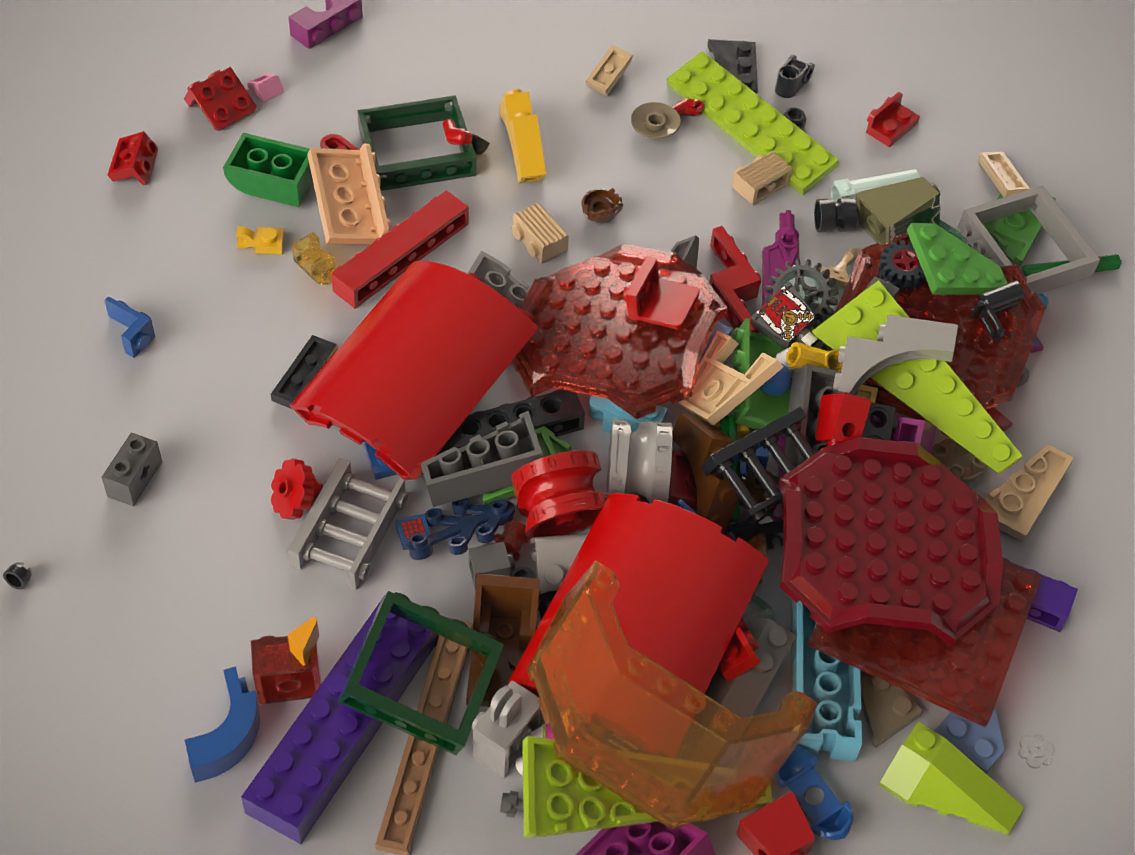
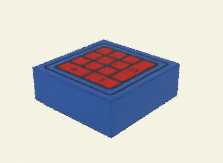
(411, 525)

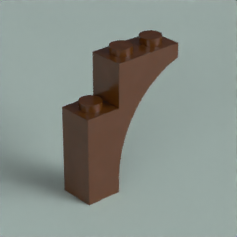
(698, 441)

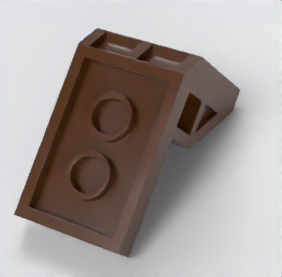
(510, 613)

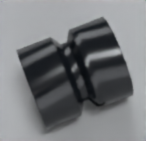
(834, 215)

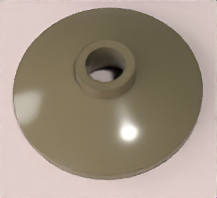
(655, 120)

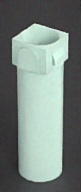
(849, 189)

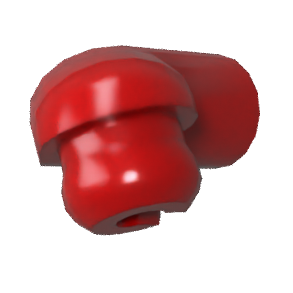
(689, 107)
(455, 135)

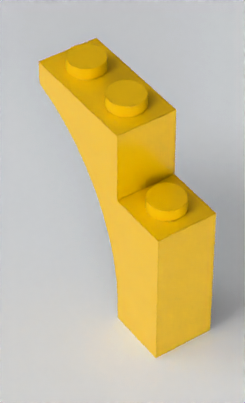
(524, 135)

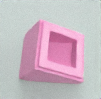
(266, 86)

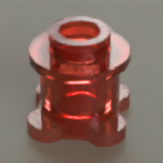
(513, 537)

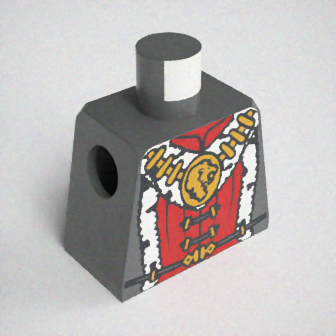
(786, 318)

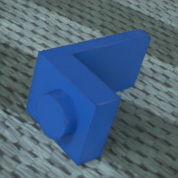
(140, 326)

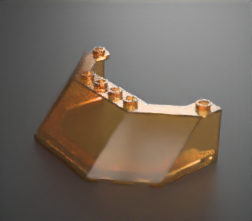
(644, 726)

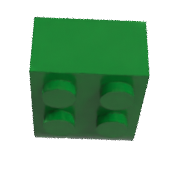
(269, 169)

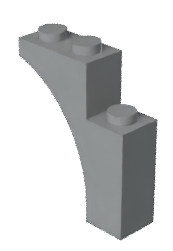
(897, 342)

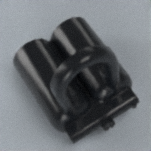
(995, 303)

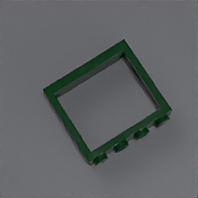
(420, 170)
(399, 715)

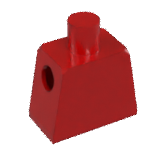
(841, 417)
(777, 829)

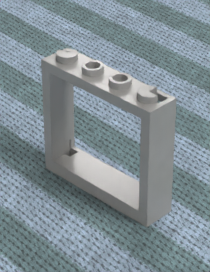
(1072, 244)

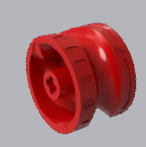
(559, 493)

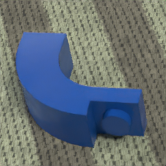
(231, 741)

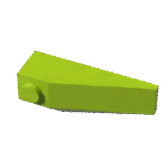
(941, 777)

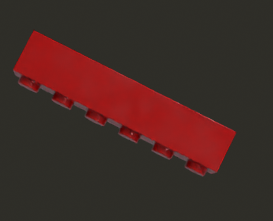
(399, 248)

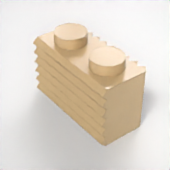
(761, 177)
(539, 233)

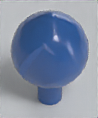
(778, 383)

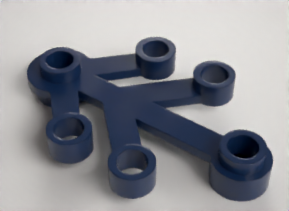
(494, 515)

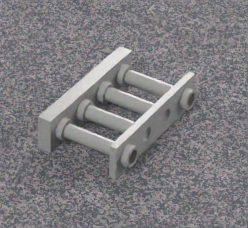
(330, 501)

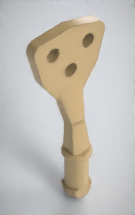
(839, 271)

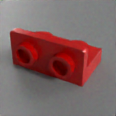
(891, 120)
(133, 157)
(739, 653)

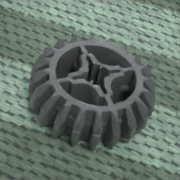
(812, 293)

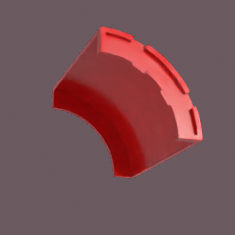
(417, 365)
(677, 585)

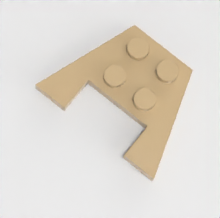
(721, 388)

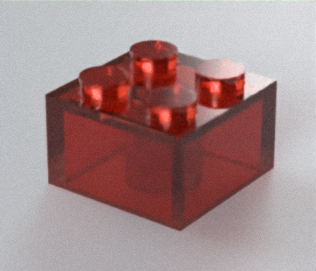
(280, 674)

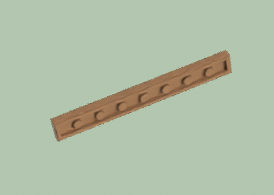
(419, 756)

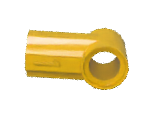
(802, 354)

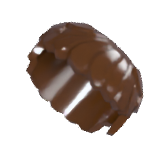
(601, 205)

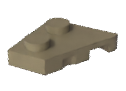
(886, 708)

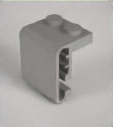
(554, 558)

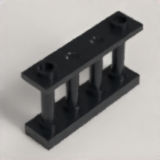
(746, 449)

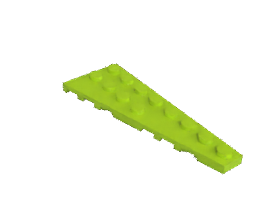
(922, 384)

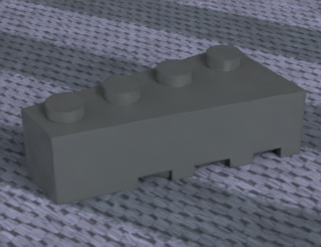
(482, 463)

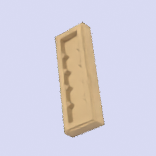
(1002, 173)

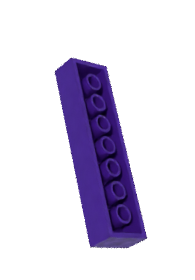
(331, 737)

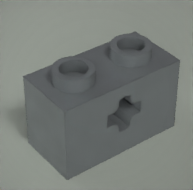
(132, 469)

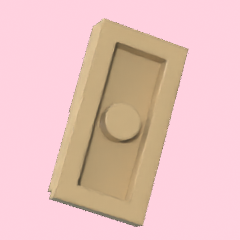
(609, 70)

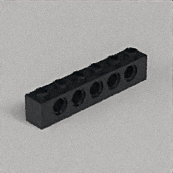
(556, 411)

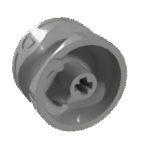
(640, 459)

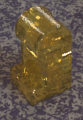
(313, 260)

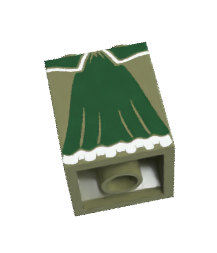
(892, 208)

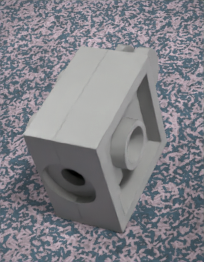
(504, 726)

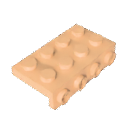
(348, 195)

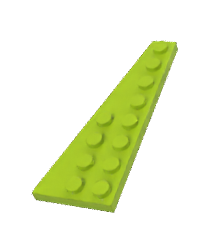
(568, 801)

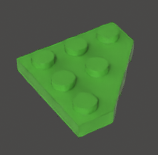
(951, 264)

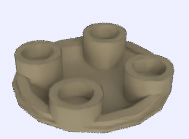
(959, 460)

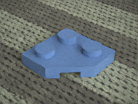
(978, 743)

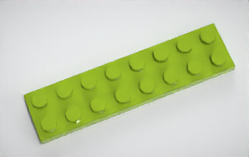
(752, 120)

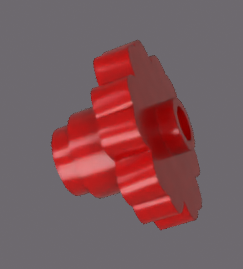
(294, 489)

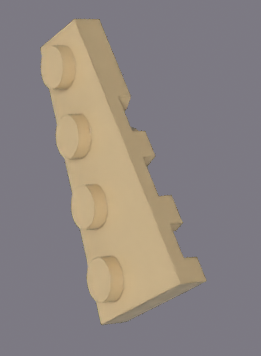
(1028, 491)

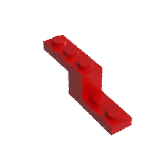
(736, 282)

